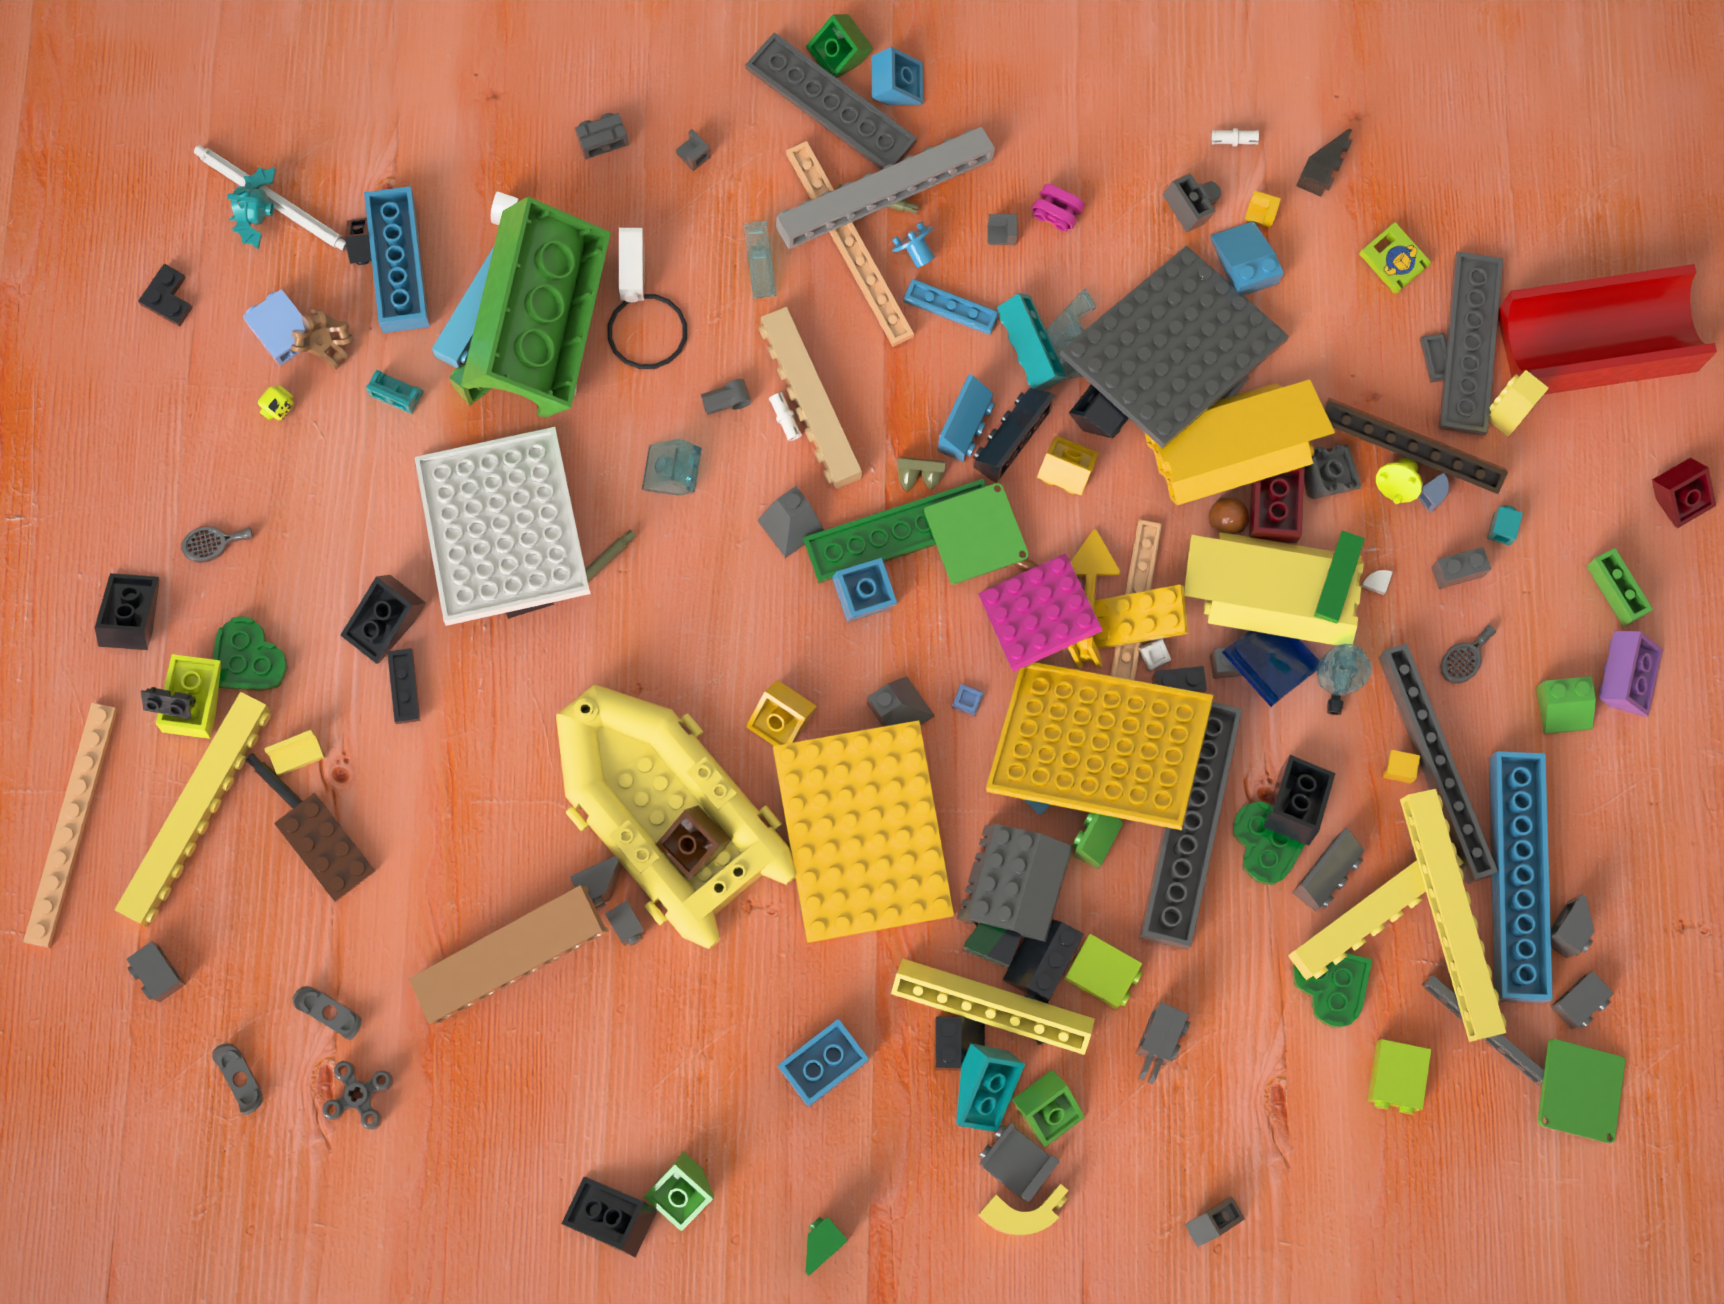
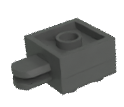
(1161, 1038)

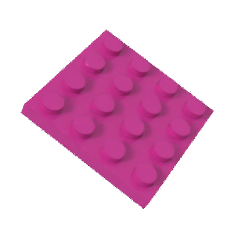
(1040, 612)

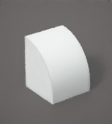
(501, 202)

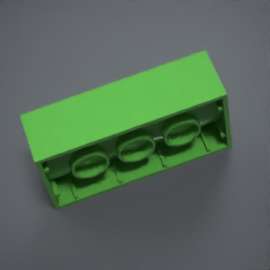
(537, 305)

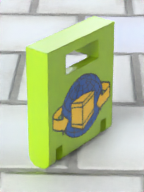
(1399, 261)

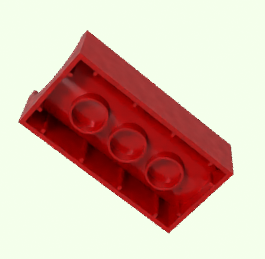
(1604, 330)

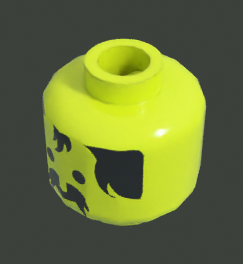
(275, 403)

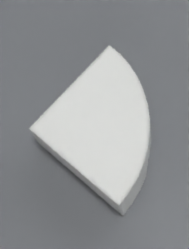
(1378, 581)

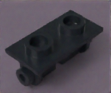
(162, 702)

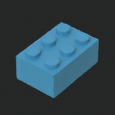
(823, 1063)

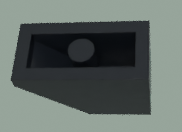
(358, 241)

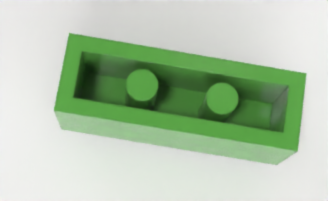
(1619, 587)

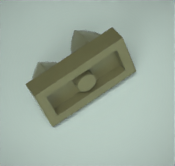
(909, 470)

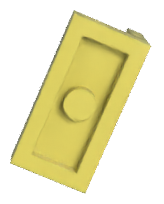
(295, 752)

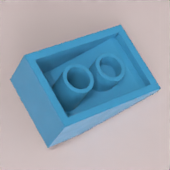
(1247, 258)

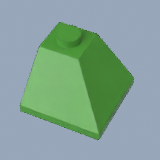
(681, 1191)

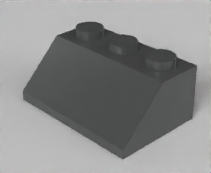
(1330, 871)

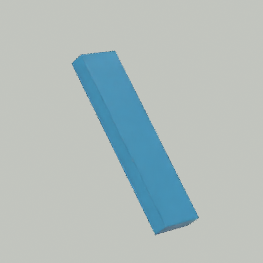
(951, 306)

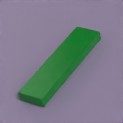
(1339, 577)

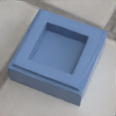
(967, 699)

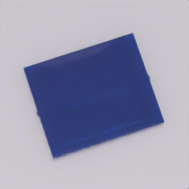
(1272, 663)

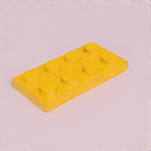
(1141, 617)

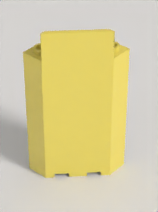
(1268, 587)

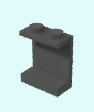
(1017, 1162)

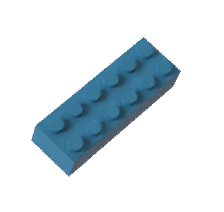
(396, 259)

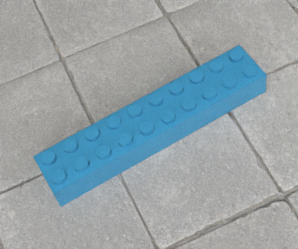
(1522, 877)

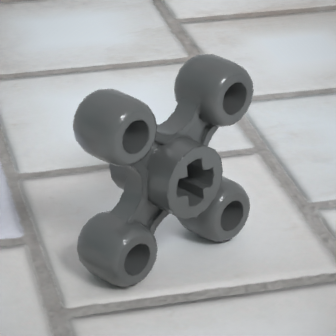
(362, 1104)

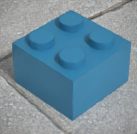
(864, 590)

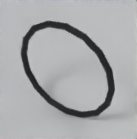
(659, 364)

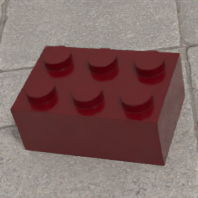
(1278, 507)

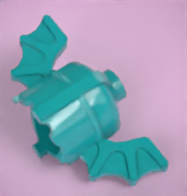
(252, 205)

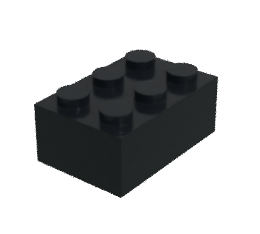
(1299, 800)

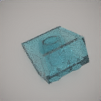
(672, 467)

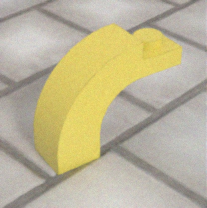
(1015, 1222)

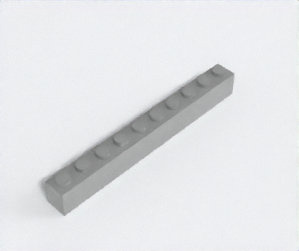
(884, 187)

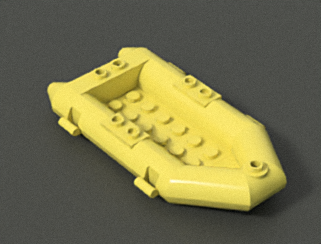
(635, 777)

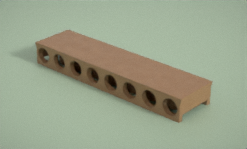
(507, 955)

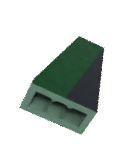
(993, 944)

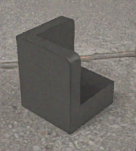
(694, 151)
(1002, 229)

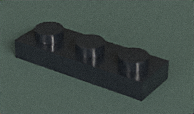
(403, 686)

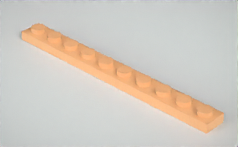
(853, 250)
(70, 825)

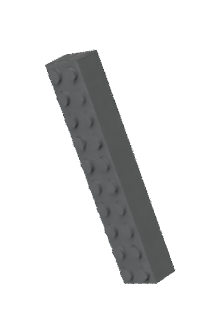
(1186, 853)

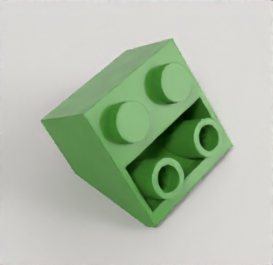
(1097, 839)

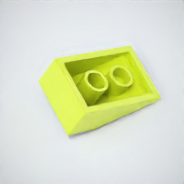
(201, 680)

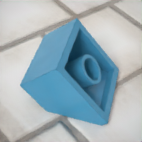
(897, 78)

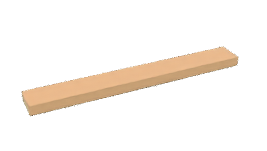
(1139, 580)

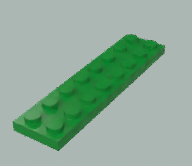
(877, 536)

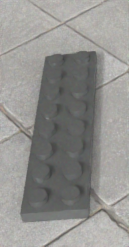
(830, 102)
(1471, 343)

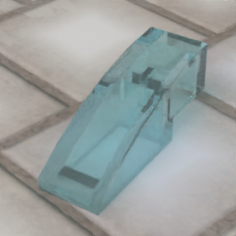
(759, 259)

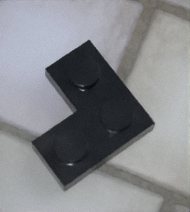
(161, 297)

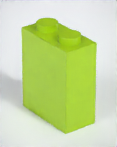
(1104, 972)
(1399, 1076)

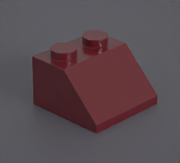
(1685, 491)

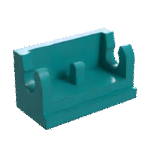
(394, 392)

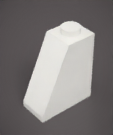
(631, 264)

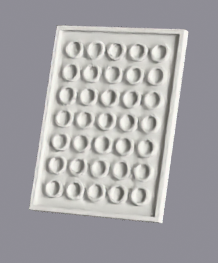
(501, 526)

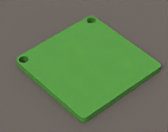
(975, 533)
(1581, 1091)

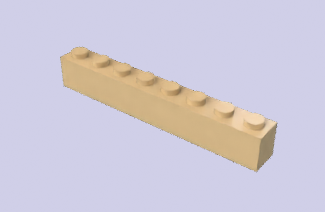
(810, 397)

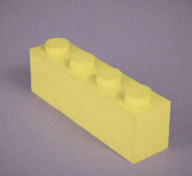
(1516, 402)

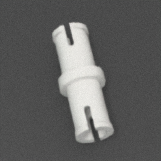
(1235, 137)
(785, 417)

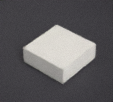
(1155, 654)

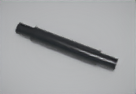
(274, 781)

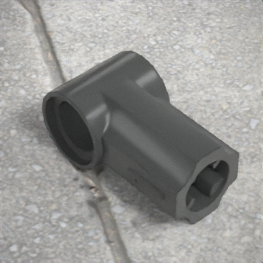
(732, 395)

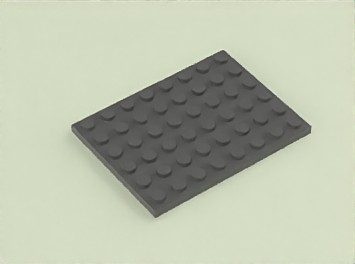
(1174, 346)

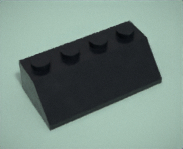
(1014, 433)

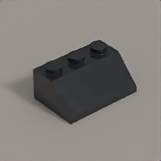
(1041, 964)

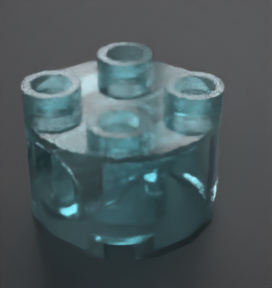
(1343, 670)

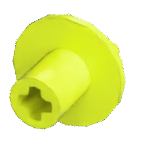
(1400, 481)

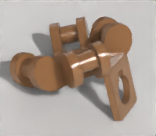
(319, 338)

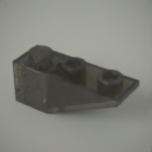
(1320, 165)

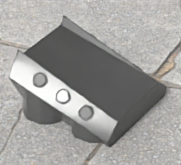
(1331, 472)

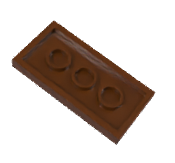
(324, 847)

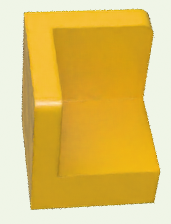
(1262, 209)
(1402, 766)

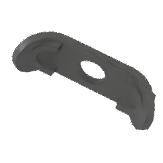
(313, 1003)
(231, 1062)

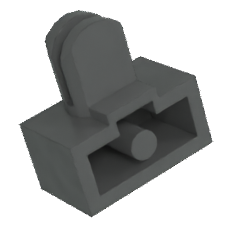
(1192, 201)

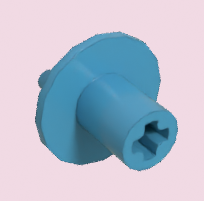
(916, 245)

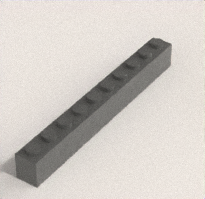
(1437, 762)

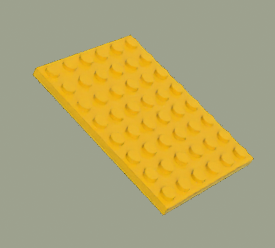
(1101, 744)
(863, 831)

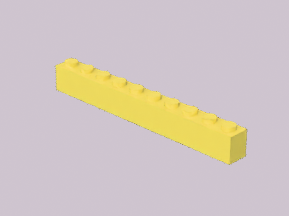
(193, 810)
(1453, 915)

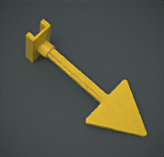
(1091, 561)

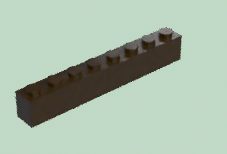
(1415, 446)

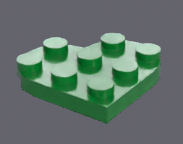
(247, 658)
(1267, 854)
(1338, 992)

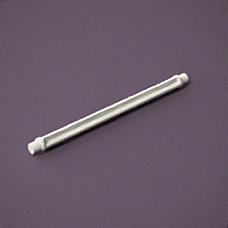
(280, 203)

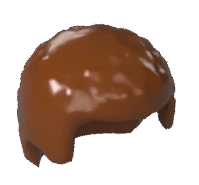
(1229, 515)

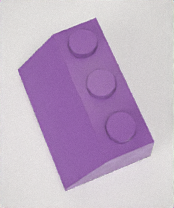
(1630, 672)

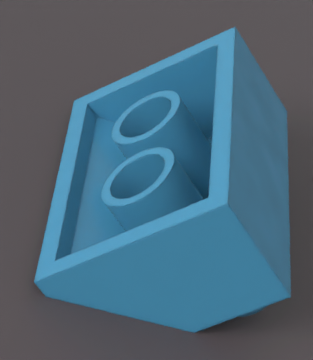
(966, 420)

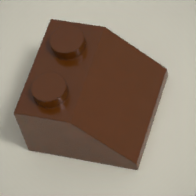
(693, 841)

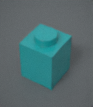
(1505, 525)

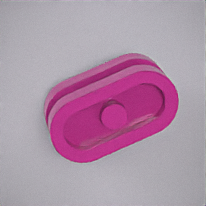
(1057, 207)

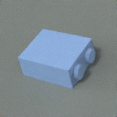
(273, 325)

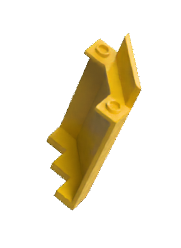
(1243, 441)

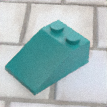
(986, 1086)

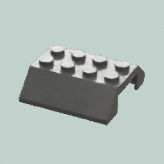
(1016, 881)

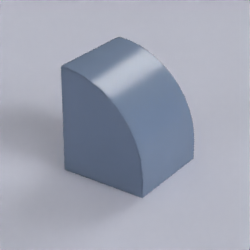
(1434, 492)

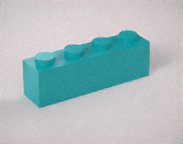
(1031, 342)

